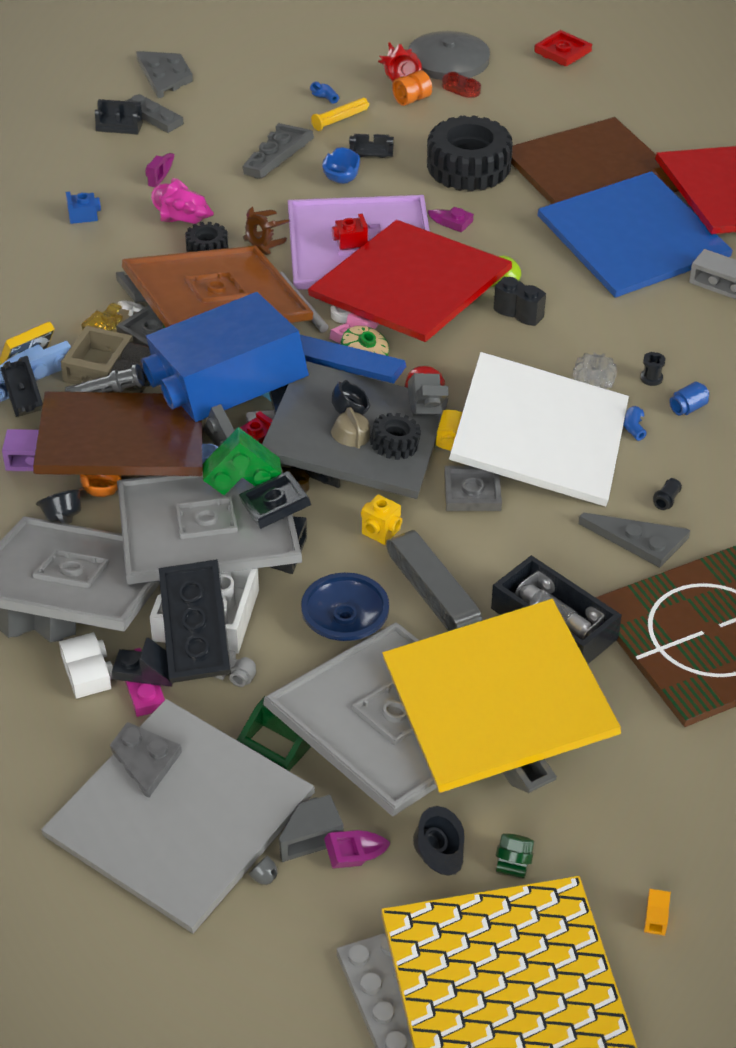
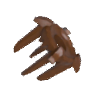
(252, 236)

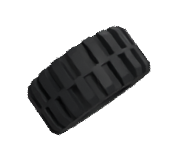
(469, 153)

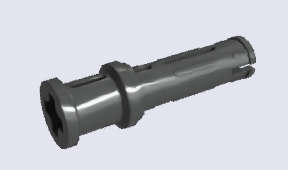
(115, 381)

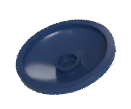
(345, 606)

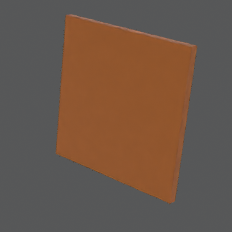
(199, 281)

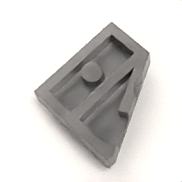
(144, 755)

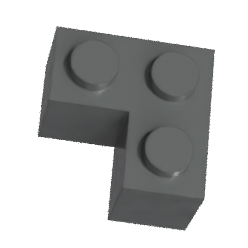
(16, 623)

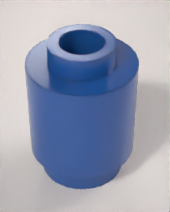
(689, 398)

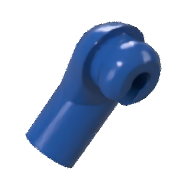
(324, 91)
(632, 420)

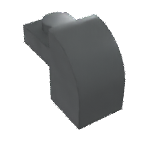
(426, 394)

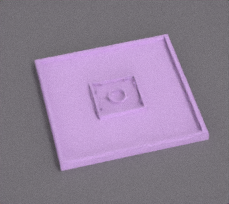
(311, 225)

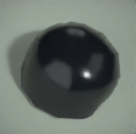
(349, 395)

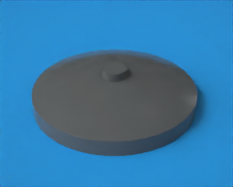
(451, 52)

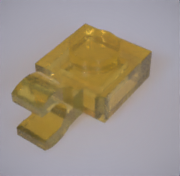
(106, 320)

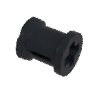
(653, 366)

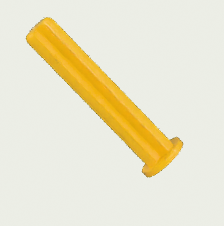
(339, 113)

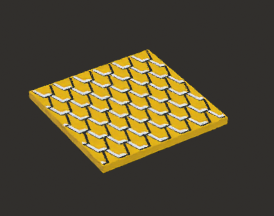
(506, 970)

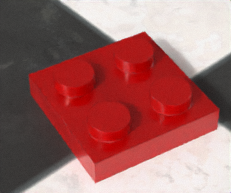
(563, 48)

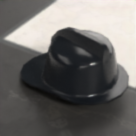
(61, 505)
(440, 840)

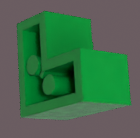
(238, 458)

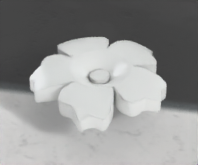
(131, 306)

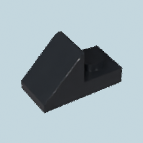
(143, 667)

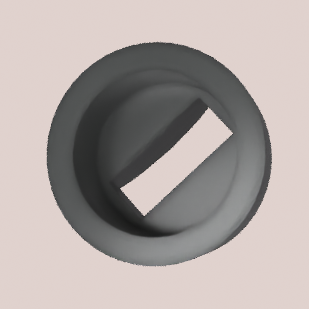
(264, 871)

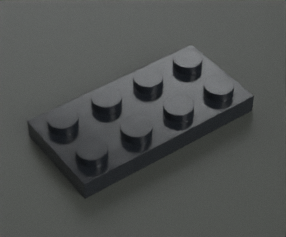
(194, 621)

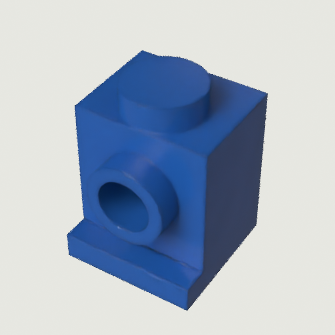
(82, 207)

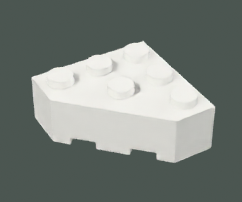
(239, 596)

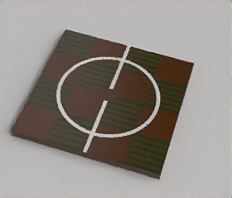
(684, 634)

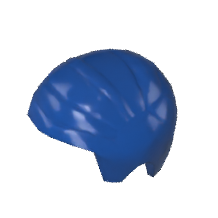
(341, 165)

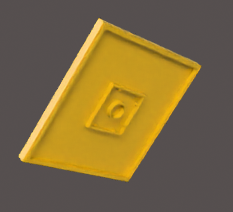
(499, 695)

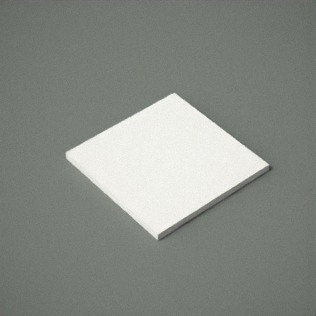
(541, 429)

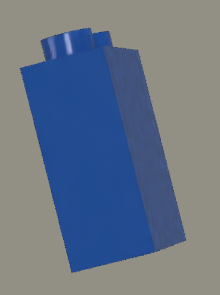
(224, 356)

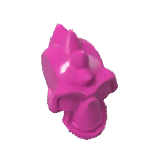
(179, 203)

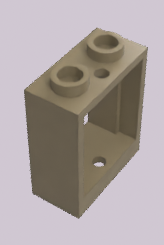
(77, 370)

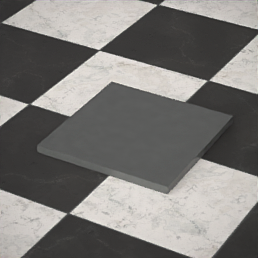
(304, 438)

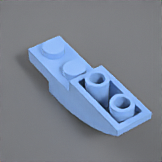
(42, 361)

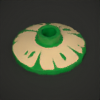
(365, 339)

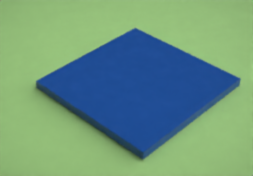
(631, 233)

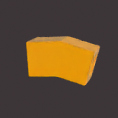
(657, 912)

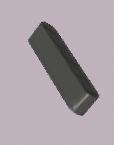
(433, 581)

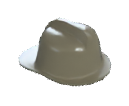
(351, 429)

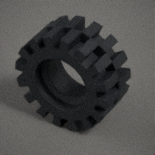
(206, 237)
(395, 436)

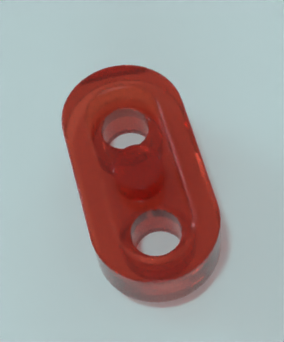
(461, 85)

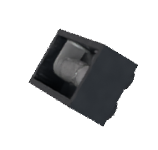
(588, 619)

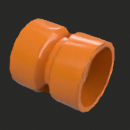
(412, 87)

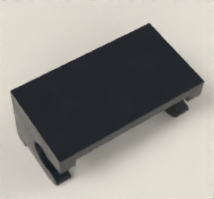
(118, 116)
(21, 386)

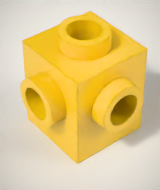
(381, 519)

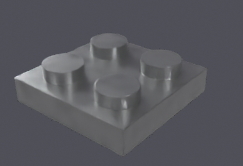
(472, 489)

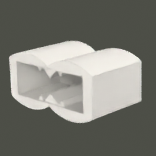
(86, 665)

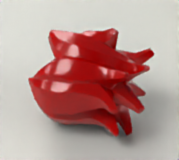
(400, 62)

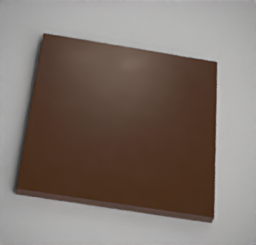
(585, 160)
(116, 436)

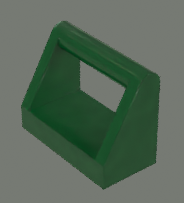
(262, 717)

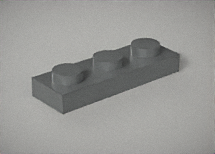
(157, 114)

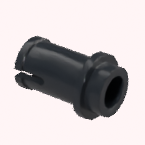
(664, 498)

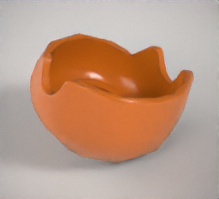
(100, 484)

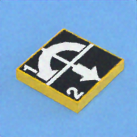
(39, 335)

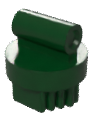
(514, 855)

